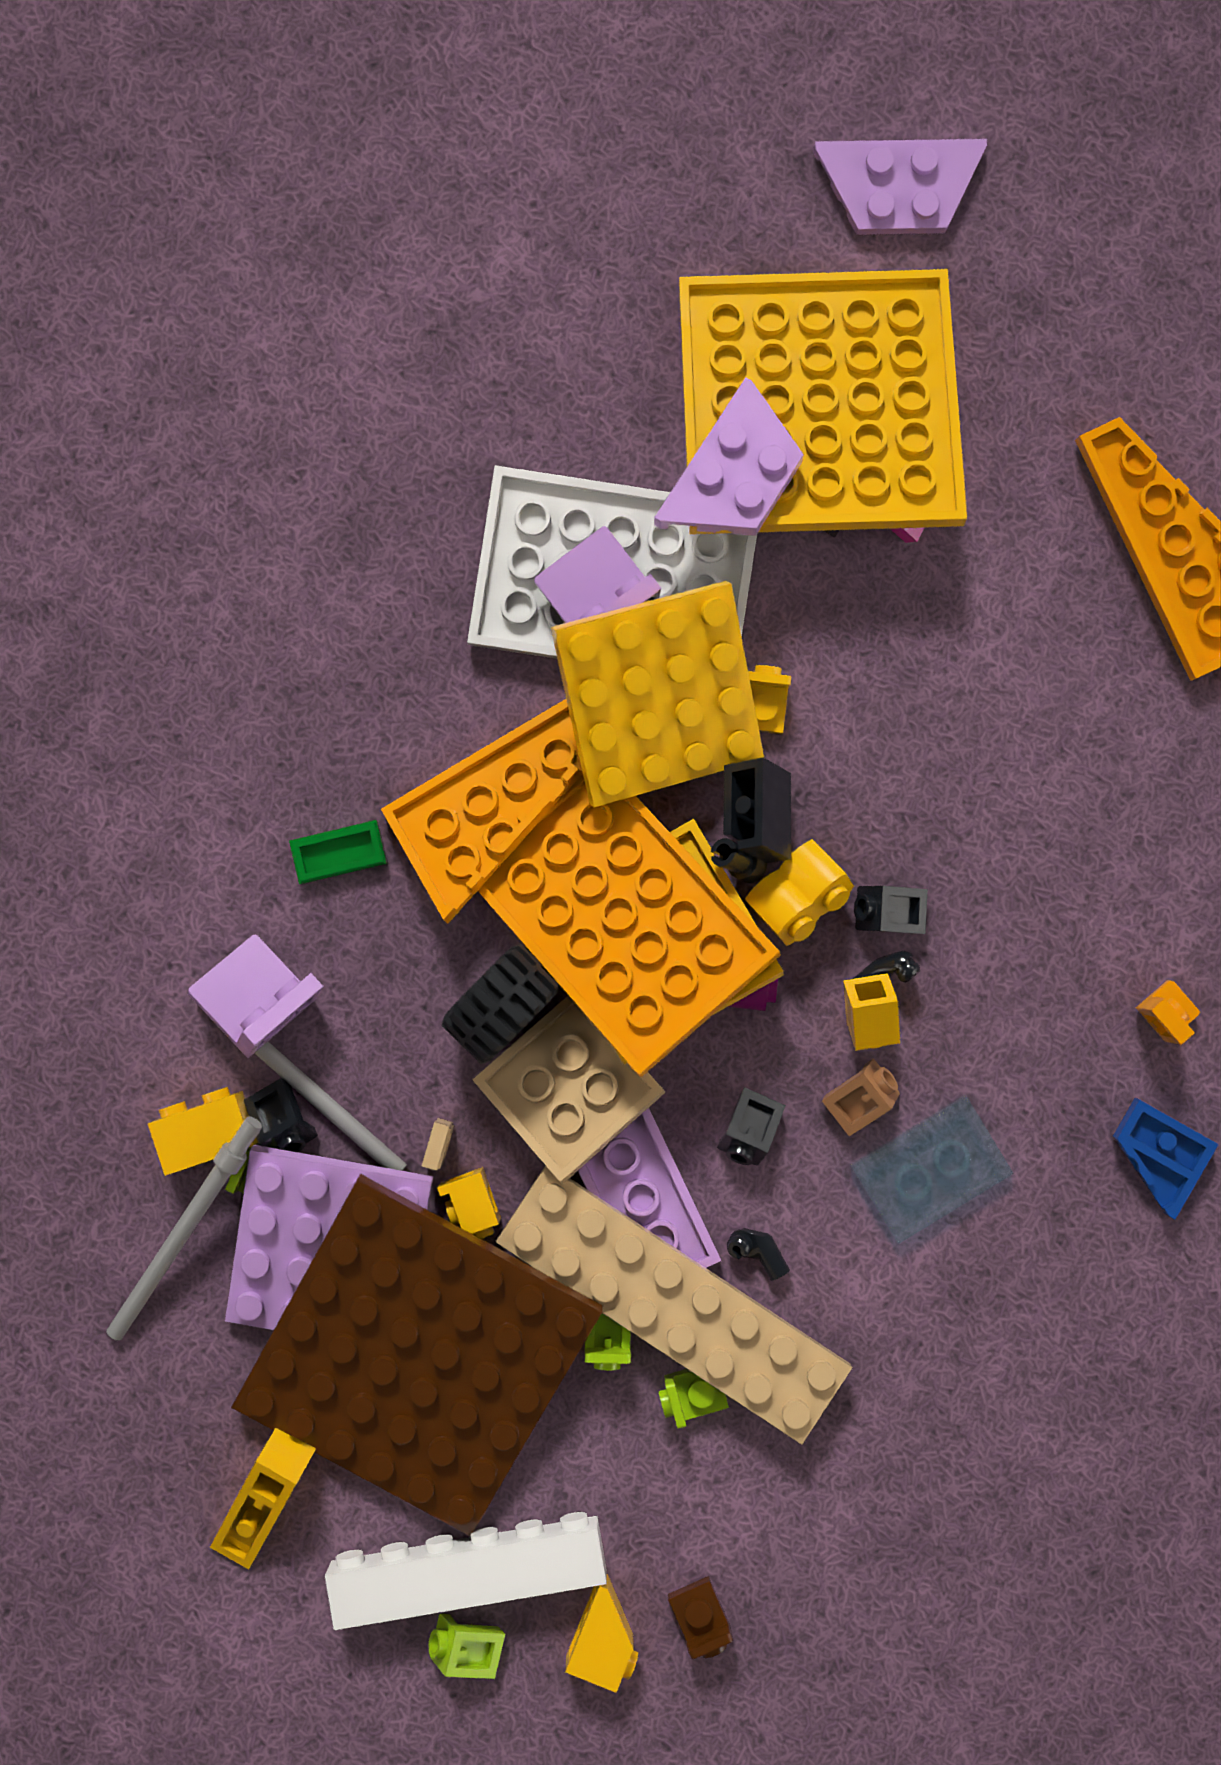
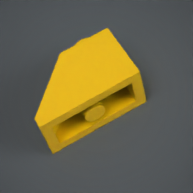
(602, 1642)

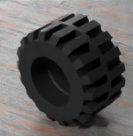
(500, 1003)

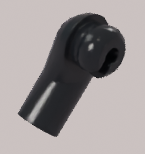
(898, 963)
(758, 1246)

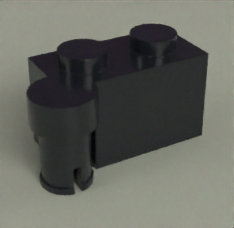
(756, 817)

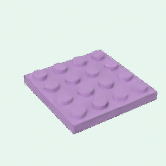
(284, 1219)

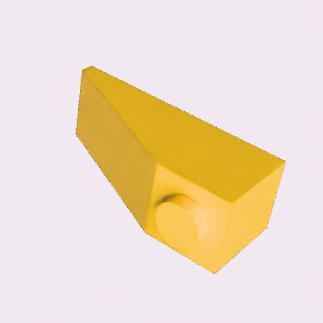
(262, 1498)

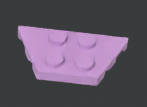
(900, 182)
(735, 470)

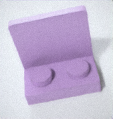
(595, 579)
(253, 995)

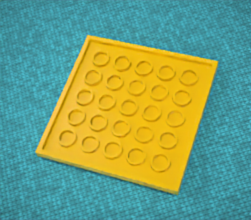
(854, 376)

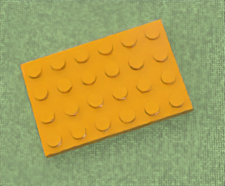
(627, 923)

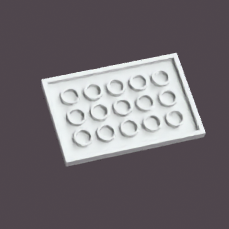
(545, 515)

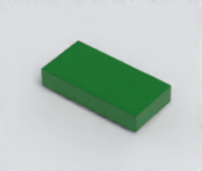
(338, 852)

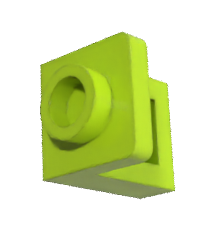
(608, 1345)

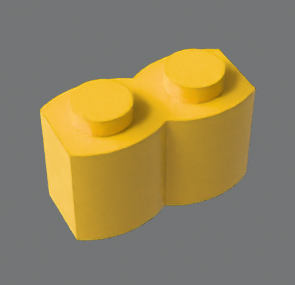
(800, 893)

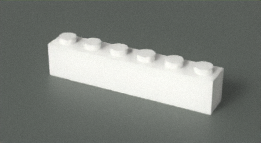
(465, 1571)

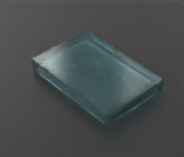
(931, 1169)

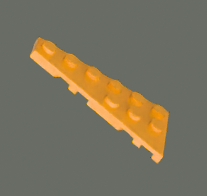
(1167, 537)
(484, 807)

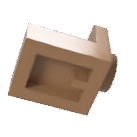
(862, 1097)

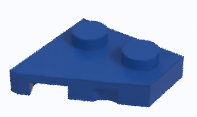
(1163, 1154)

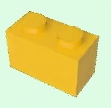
(196, 1134)

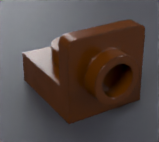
(701, 1618)

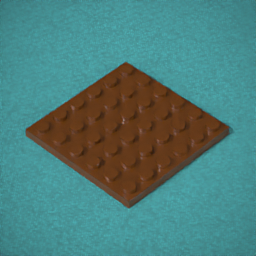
(417, 1355)

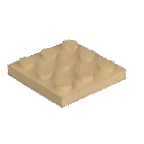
(566, 1089)

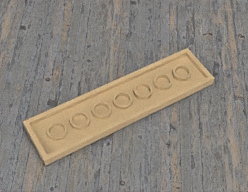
(675, 1304)

